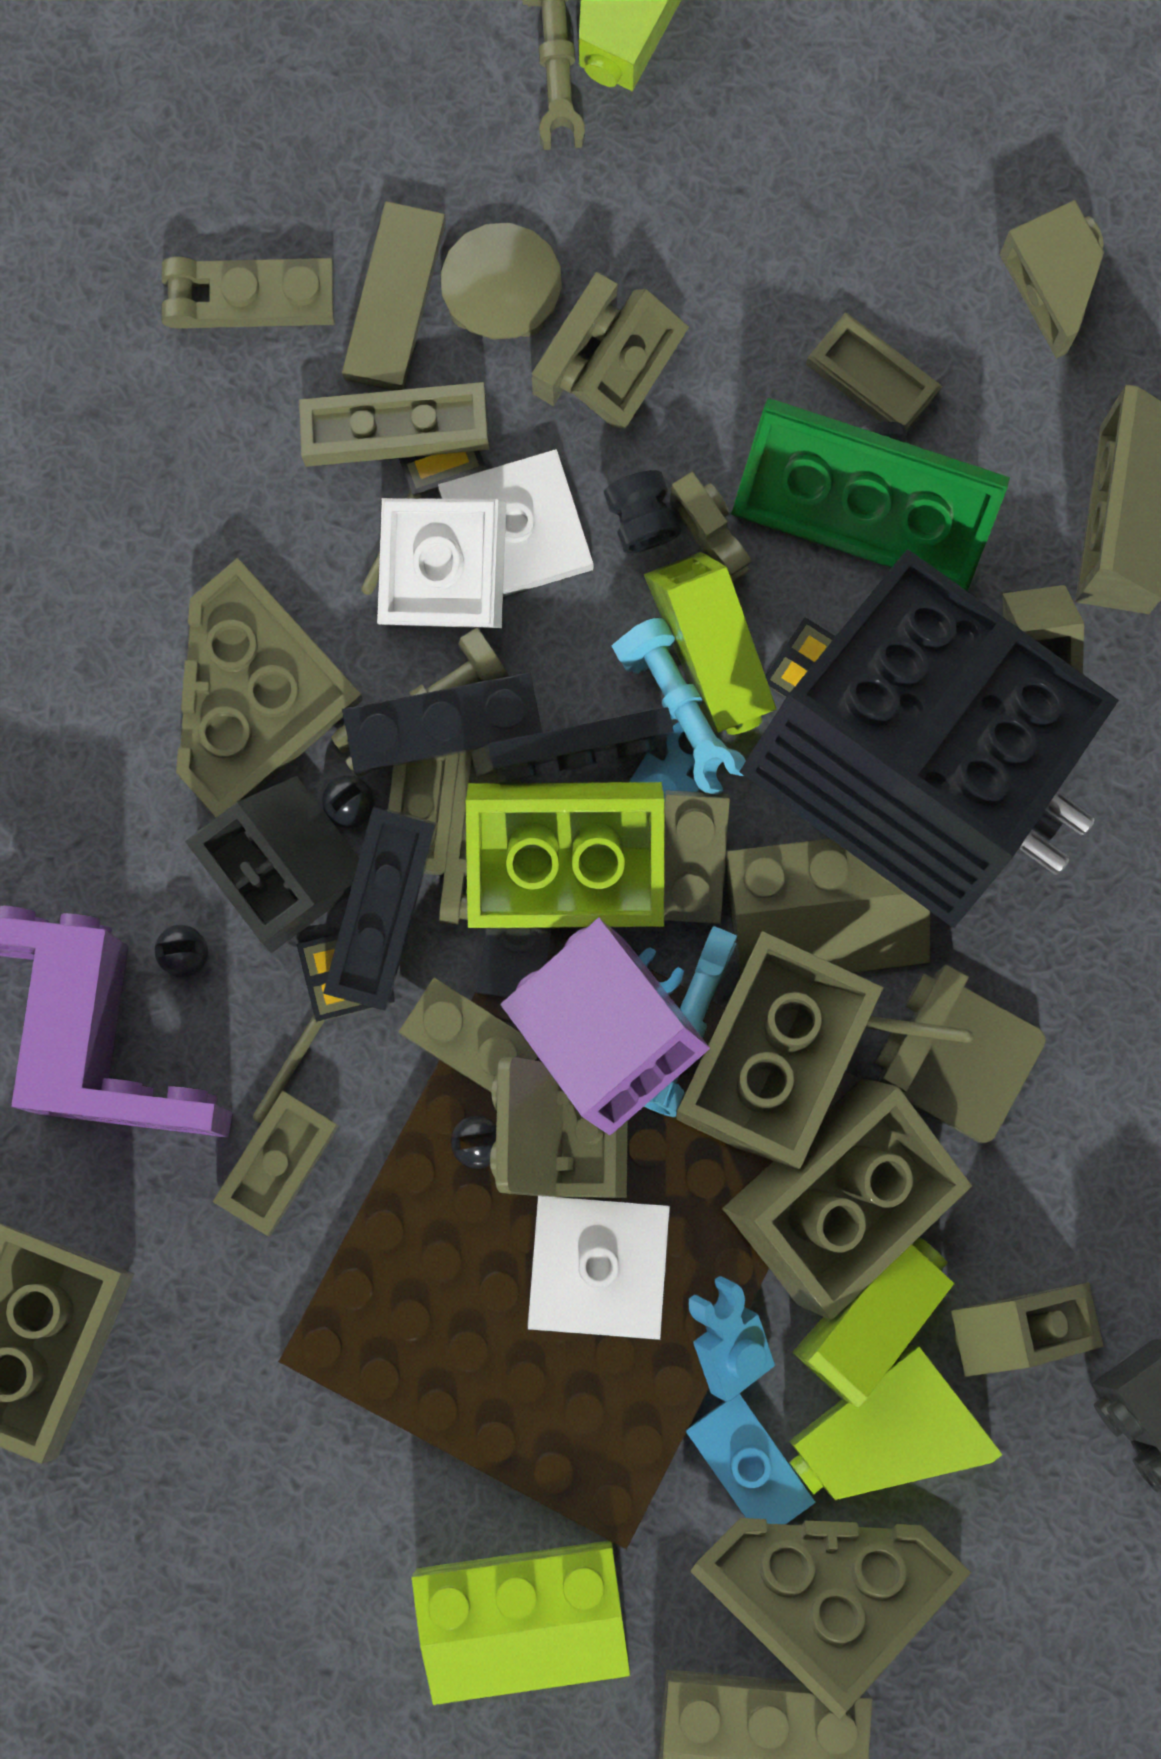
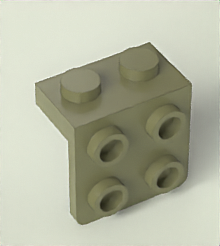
(958, 1081)
(546, 1143)

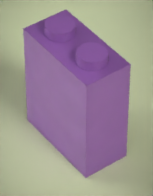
(604, 1026)

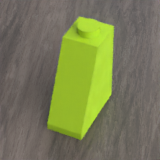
(621, 37)
(713, 641)
(877, 1326)
(899, 1435)

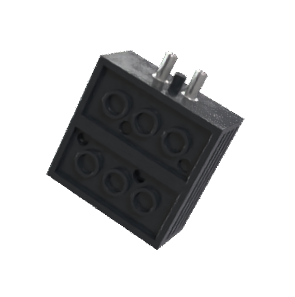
(933, 741)

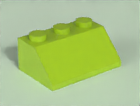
(565, 854)
(520, 1622)

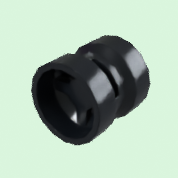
(644, 517)

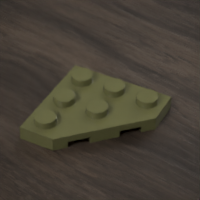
(250, 691)
(831, 1595)

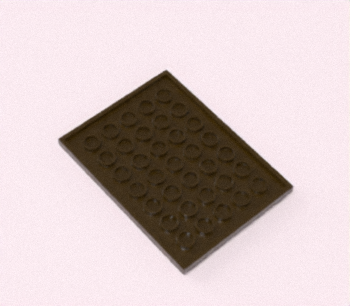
(435, 1302)

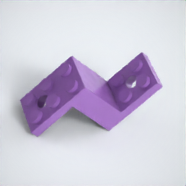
(73, 1031)

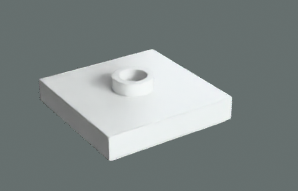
(541, 520)
(442, 562)
(598, 1267)

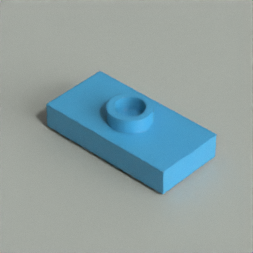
(749, 1463)

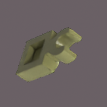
(704, 516)

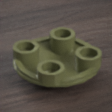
(501, 281)

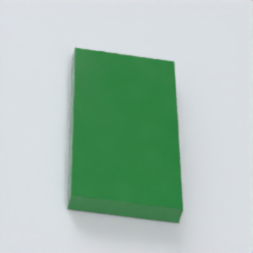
(867, 492)

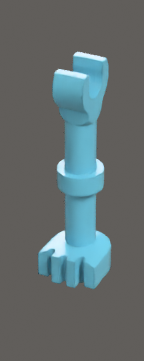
(648, 647)
(708, 974)

